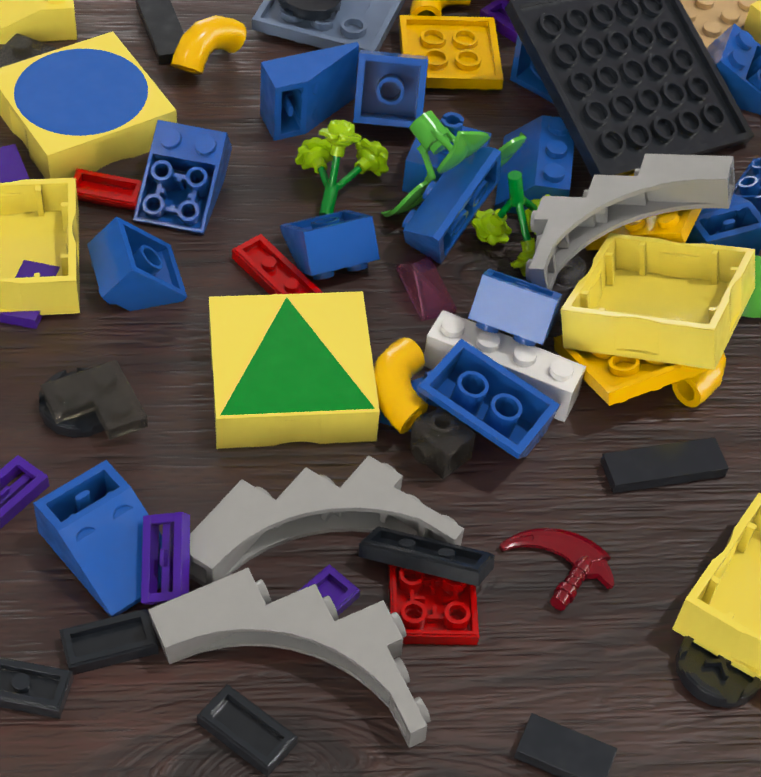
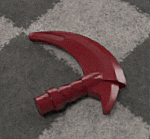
(587, 559)

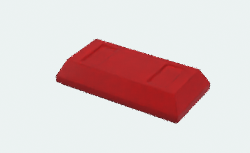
(107, 189)

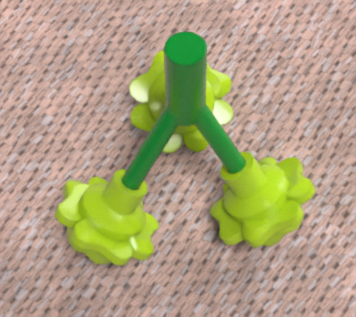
(318, 152)
(492, 224)

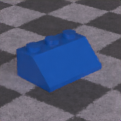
(542, 160)
(452, 204)
(490, 399)

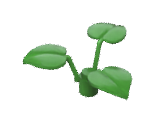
(436, 138)

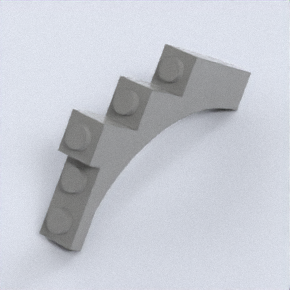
(658, 187)
(254, 522)
(241, 613)

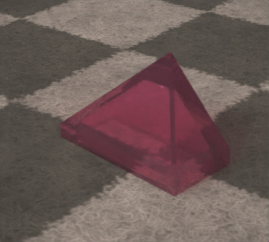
(425, 288)

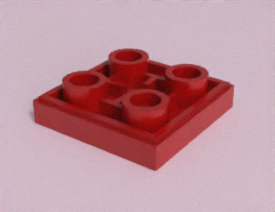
(433, 608)

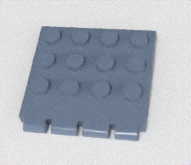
(356, 21)

